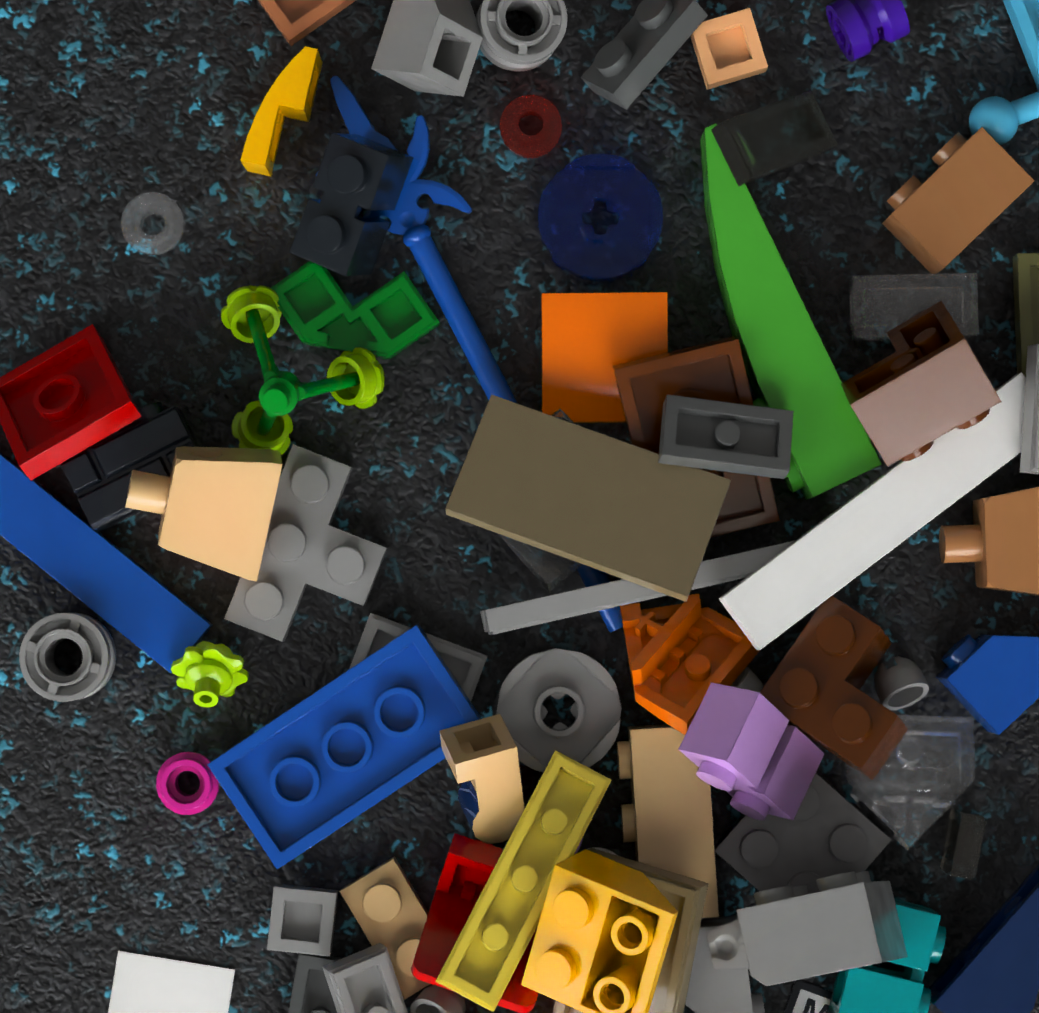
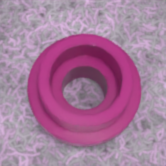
(168, 787)

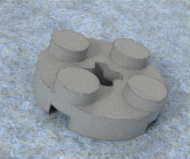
(556, 674)

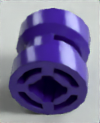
(864, 22)

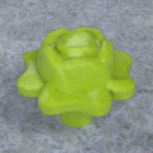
(209, 672)

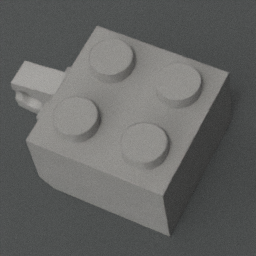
(811, 934)

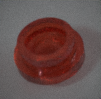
(523, 144)

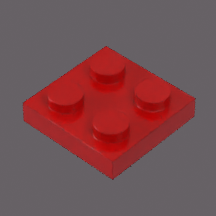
(63, 402)

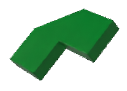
(326, 319)

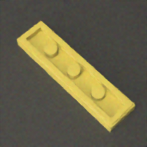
(518, 885)

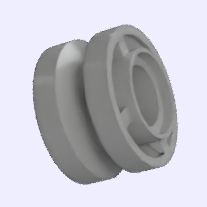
(516, 51)
(38, 661)

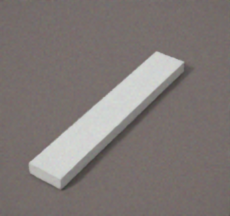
(876, 521)

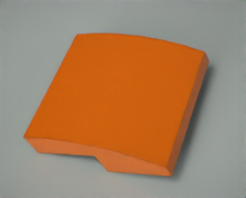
(585, 340)

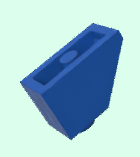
(993, 677)

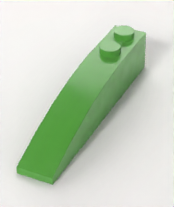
(777, 337)

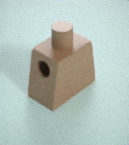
(999, 542)

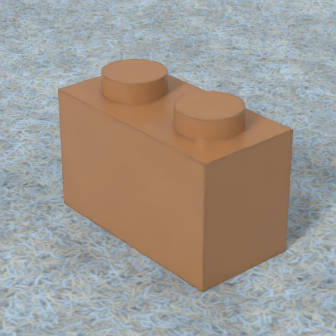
(957, 201)

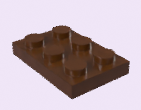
(701, 372)

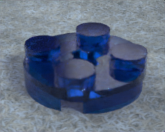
(626, 193)

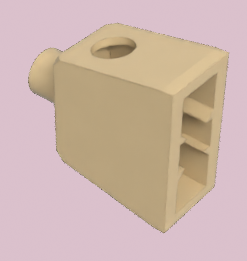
(213, 505)

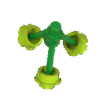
(265, 423)

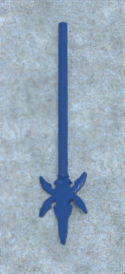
(410, 220)

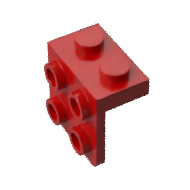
(458, 889)

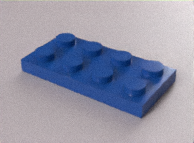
(344, 746)

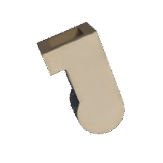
(489, 770)

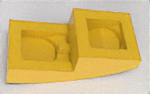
(288, 97)

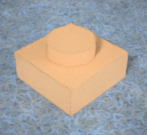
(728, 49)

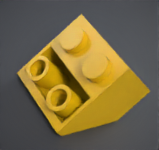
(600, 937)

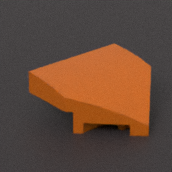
(678, 654)

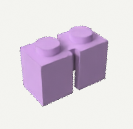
(751, 752)

